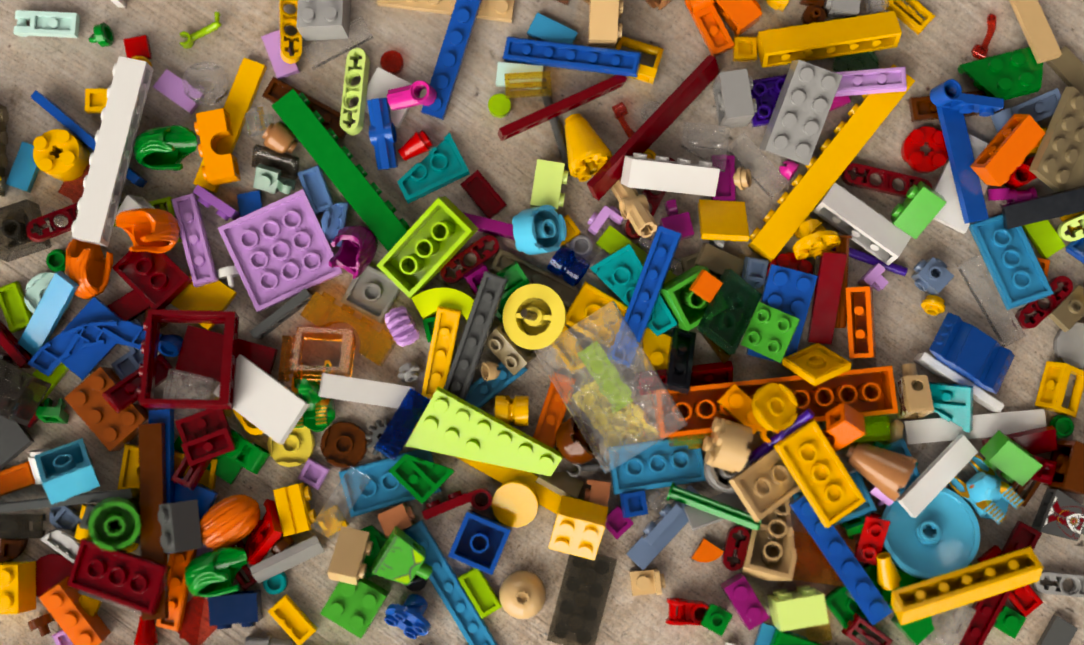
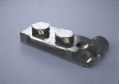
(18, 525)

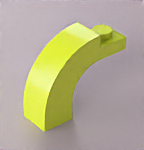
(429, 300)

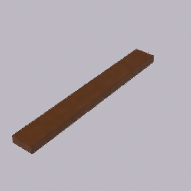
(152, 493)

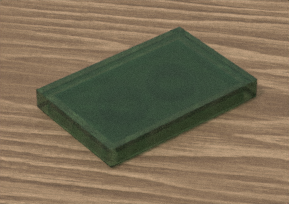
(729, 312)

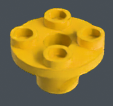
(814, 240)

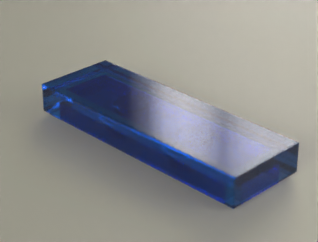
(401, 424)

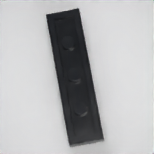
(1043, 207)

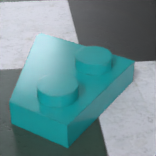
(953, 403)

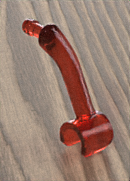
(981, 51)
(619, 113)

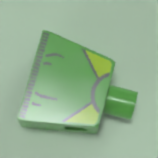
(401, 559)

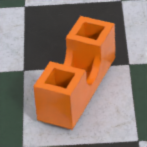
(843, 426)
(65, 608)

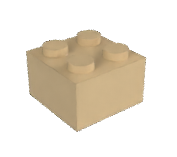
(603, 23)

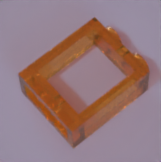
(308, 372)

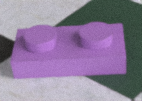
(209, 199)

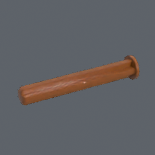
(842, 309)

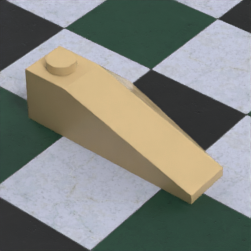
(772, 547)

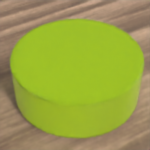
(499, 105)

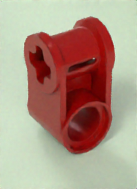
(685, 611)

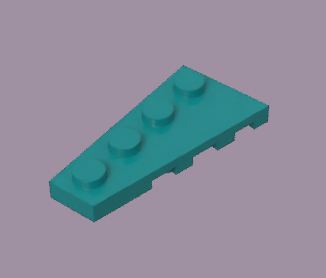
(621, 275)

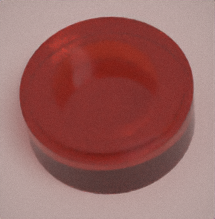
(392, 62)

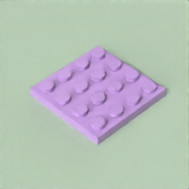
(279, 250)

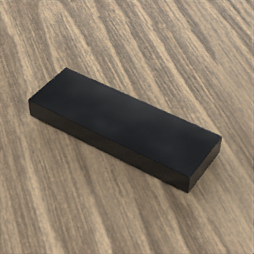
(680, 360)

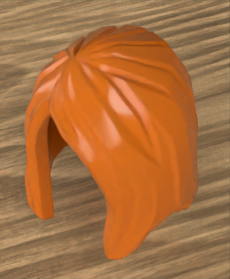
(149, 229)
(88, 268)
(229, 521)

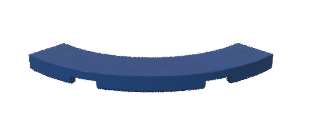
(84, 336)

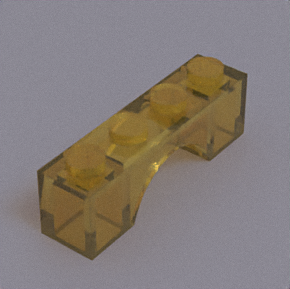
(373, 344)

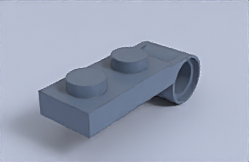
(1038, 107)

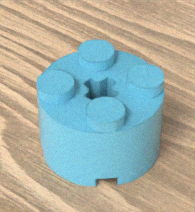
(539, 230)

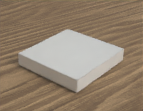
(378, 88)

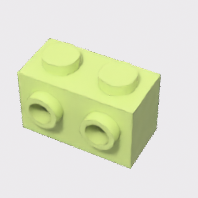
(548, 184)

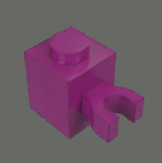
(677, 222)

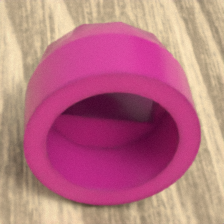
(789, 169)

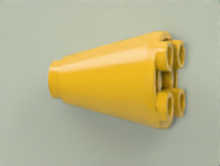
(584, 148)

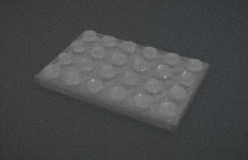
(610, 387)

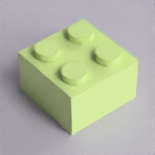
(797, 608)

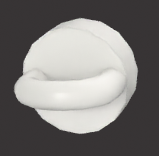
(228, 273)

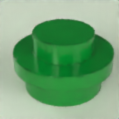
(56, 260)
(1063, 425)

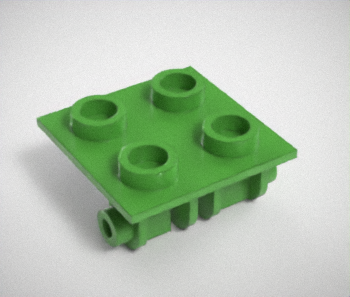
(770, 332)

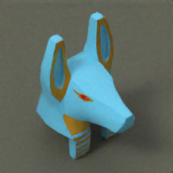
(986, 492)

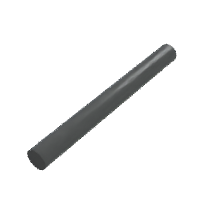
(558, 134)

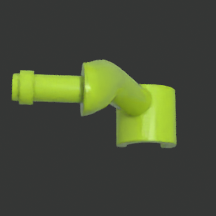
(200, 33)

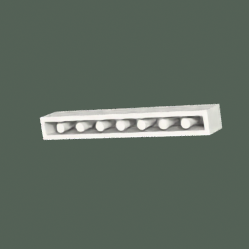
(112, 151)

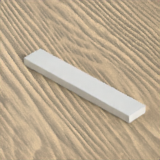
(982, 426)

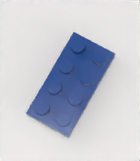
(790, 293)

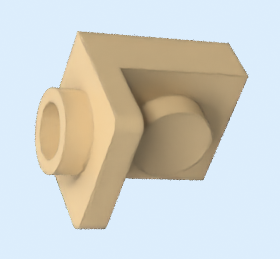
(647, 582)

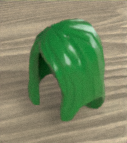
(164, 147)
(214, 572)

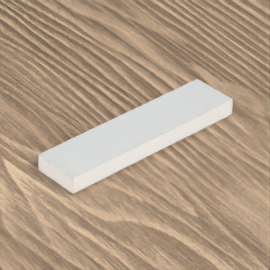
(952, 377)
(362, 390)
(937, 476)

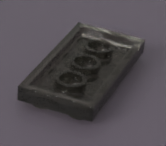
(581, 600)

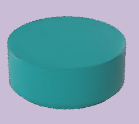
(276, 584)

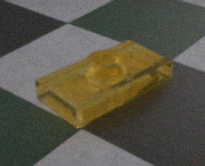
(693, 441)

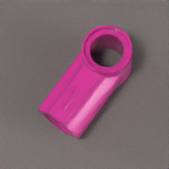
(410, 96)

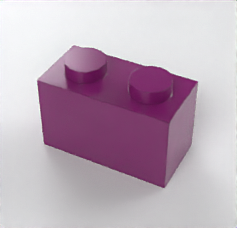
(744, 601)

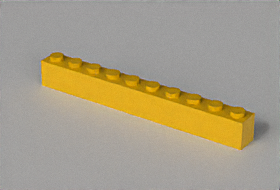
(823, 172)

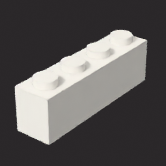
(670, 175)
(861, 222)

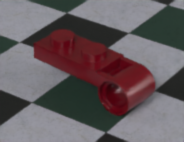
(455, 500)

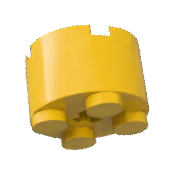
(60, 154)

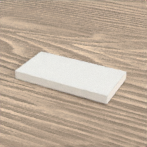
(951, 212)
(265, 401)

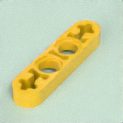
(289, 20)

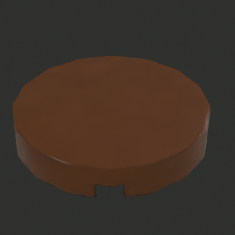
(344, 444)

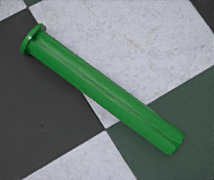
(712, 506)

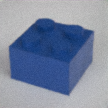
(479, 542)

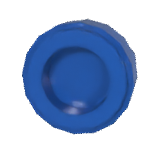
(170, 345)

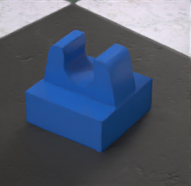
(633, 504)

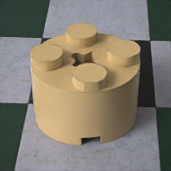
(727, 445)

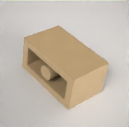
(349, 555)

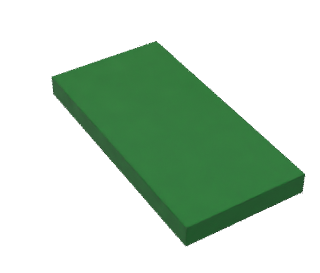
(844, 607)

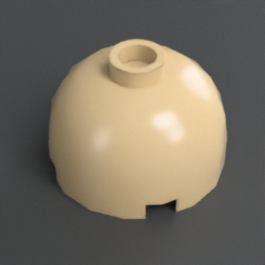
(522, 594)

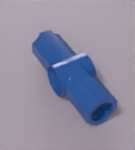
(382, 133)

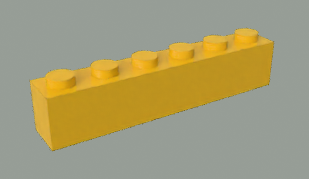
(828, 39)
(966, 585)

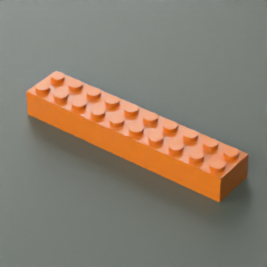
(865, 390)

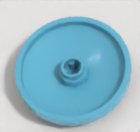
(936, 540)

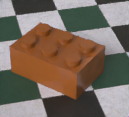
(109, 426)

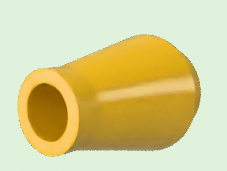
(887, 574)

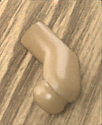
(896, 431)

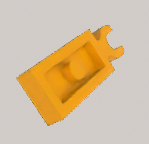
(740, 407)

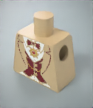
(913, 394)

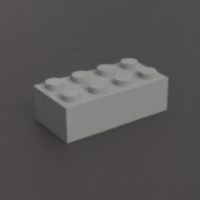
(800, 112)

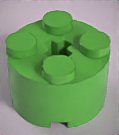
(119, 536)

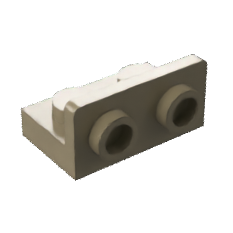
(509, 353)

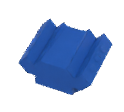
(971, 353)

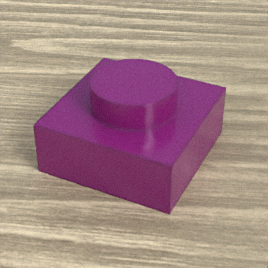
(475, 276)
(616, 523)

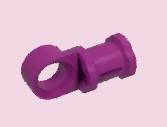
(1011, 195)

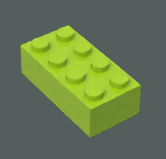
(427, 246)

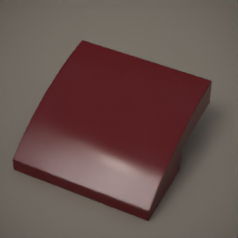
(205, 435)

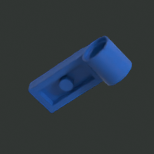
(950, 96)

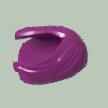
(356, 251)

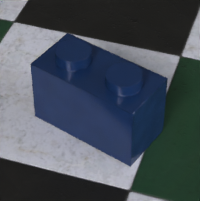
(235, 608)

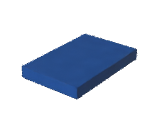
(87, 359)

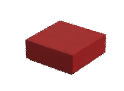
(137, 47)

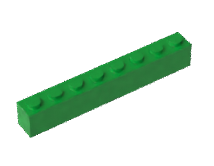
(340, 169)

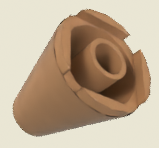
(882, 467)

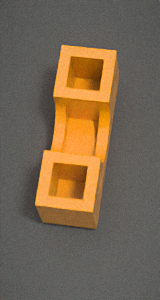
(212, 128)

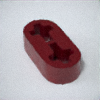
(741, 549)

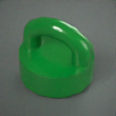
(102, 35)

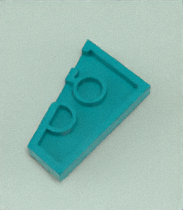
(435, 171)

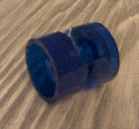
(568, 265)

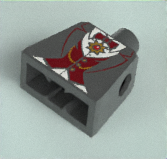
(1060, 516)

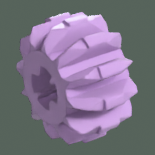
(402, 326)

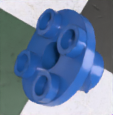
(409, 616)

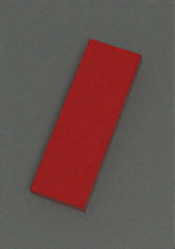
(1022, 598)

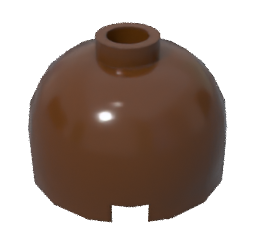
(572, 443)

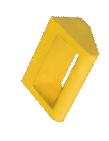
(645, 72)
(1054, 387)

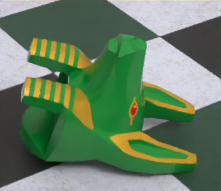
(320, 411)

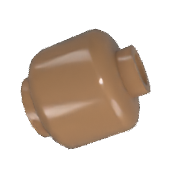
(279, 138)

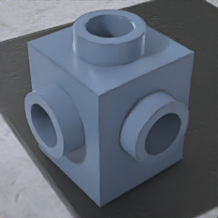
(931, 275)

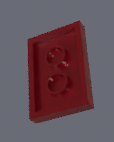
(152, 277)

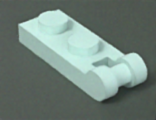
(47, 24)

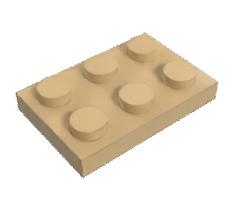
(764, 485)

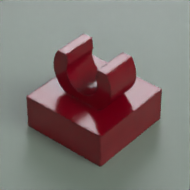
(1046, 472)

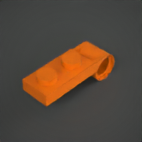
(710, 26)

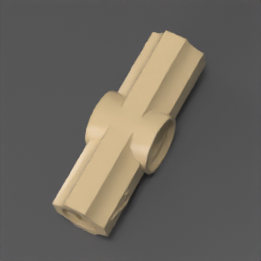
(634, 208)

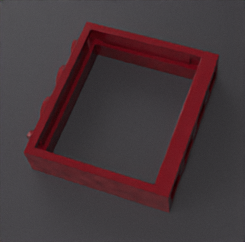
(149, 348)

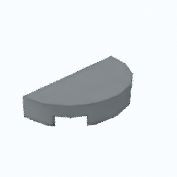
(63, 542)

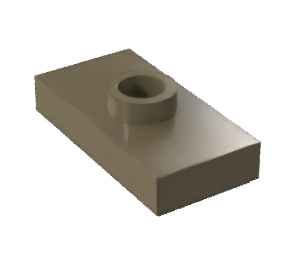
(1069, 310)

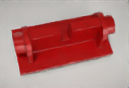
(871, 539)

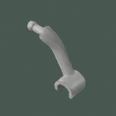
(585, 467)

